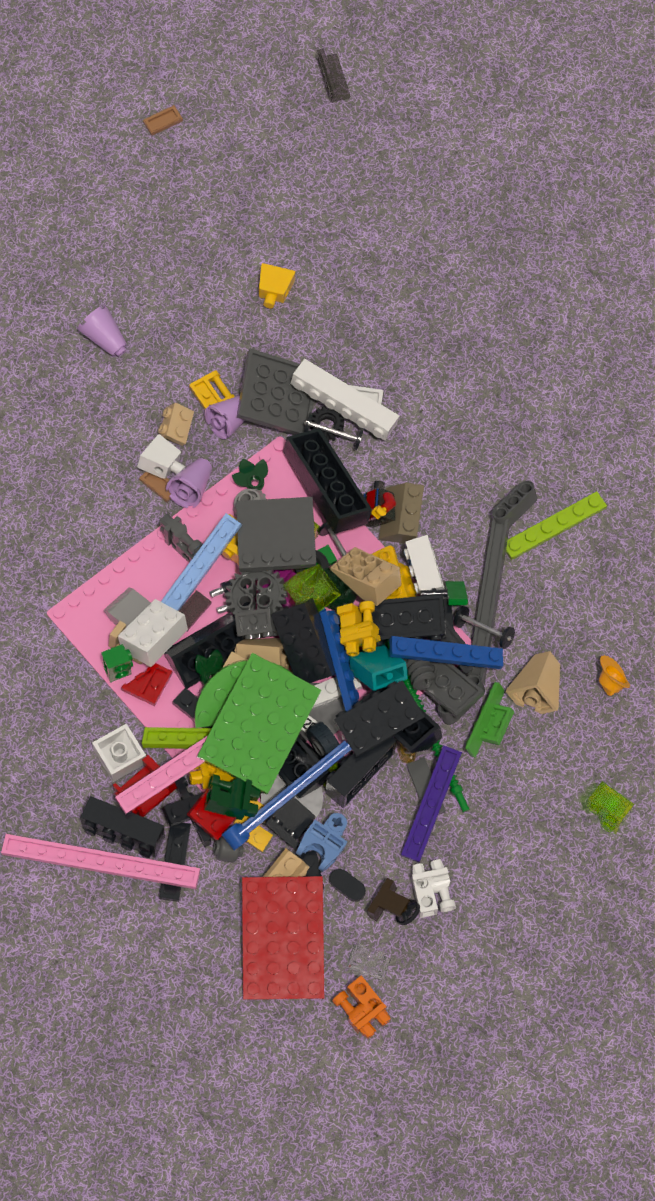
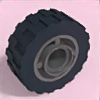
(322, 739)

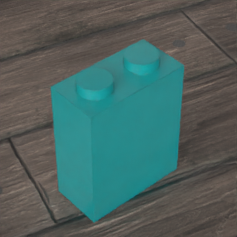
(378, 668)

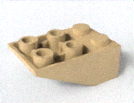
(368, 575)

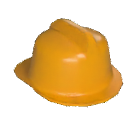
(612, 676)

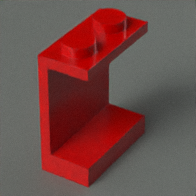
(147, 806)

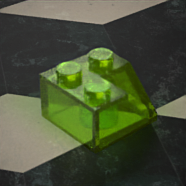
(312, 584)
(610, 806)

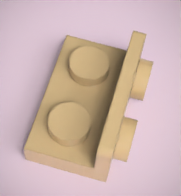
(287, 866)

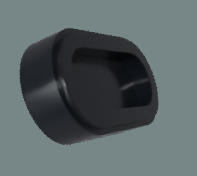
(347, 885)

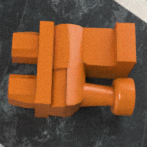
(368, 1008)

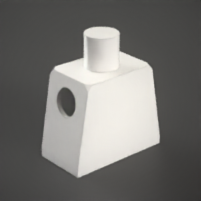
(160, 458)

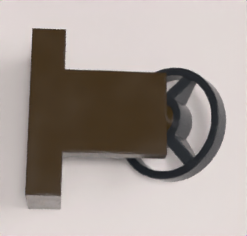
(394, 903)

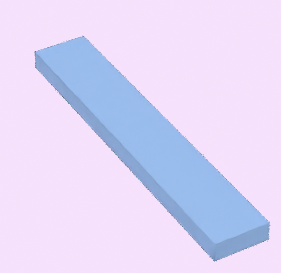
(202, 562)

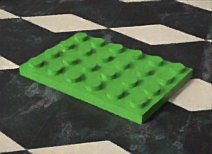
(259, 723)

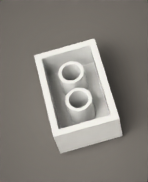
(153, 632)

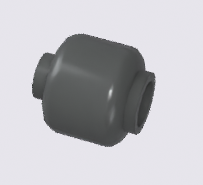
(225, 852)

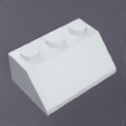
(423, 564)

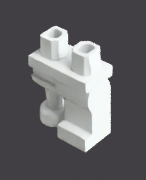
(427, 884)

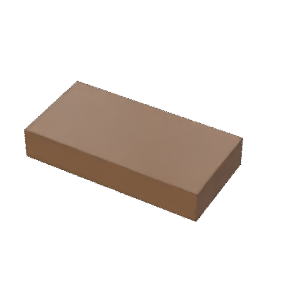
(162, 120)
(157, 485)

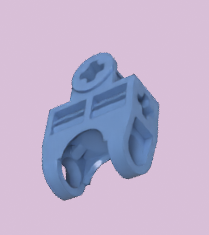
(325, 840)

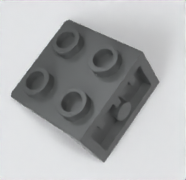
(255, 624)

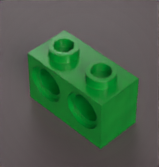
(117, 662)

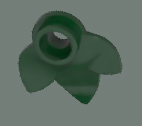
(249, 472)
(208, 666)

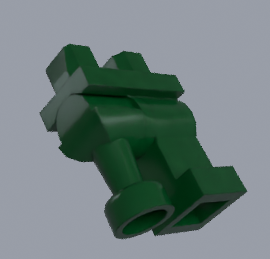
(235, 801)

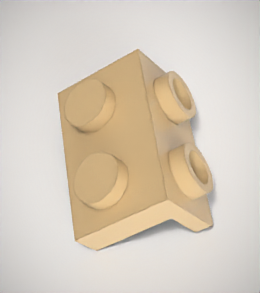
(176, 423)

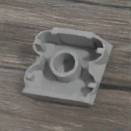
(126, 607)

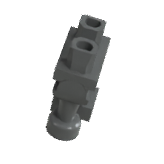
(176, 534)

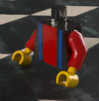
(382, 505)

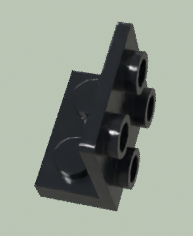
(290, 821)

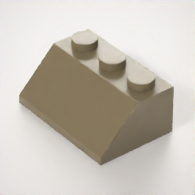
(407, 513)

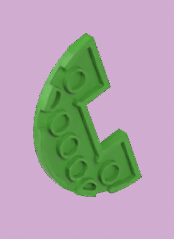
(217, 692)

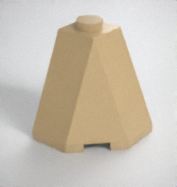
(268, 649)
(537, 684)

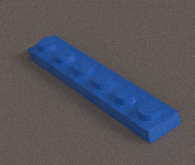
(446, 652)
(340, 659)

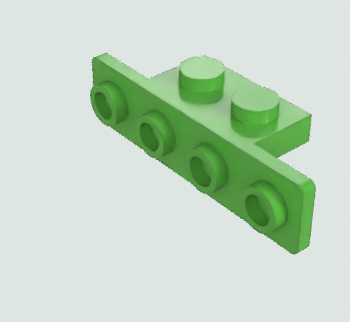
(491, 722)

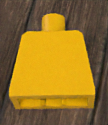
(275, 284)

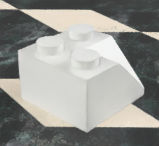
(119, 752)

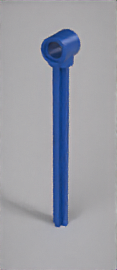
(239, 833)

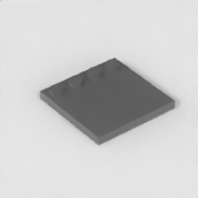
(269, 396)
(276, 534)

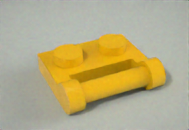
(205, 392)

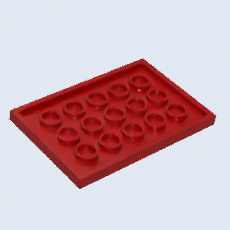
(283, 938)

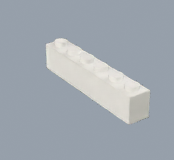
(344, 399)

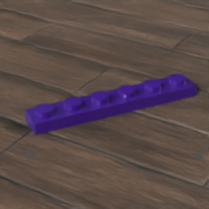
(431, 804)

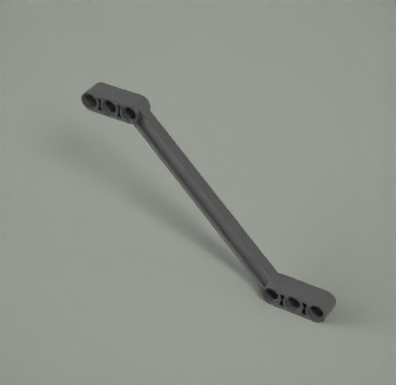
(504, 516)

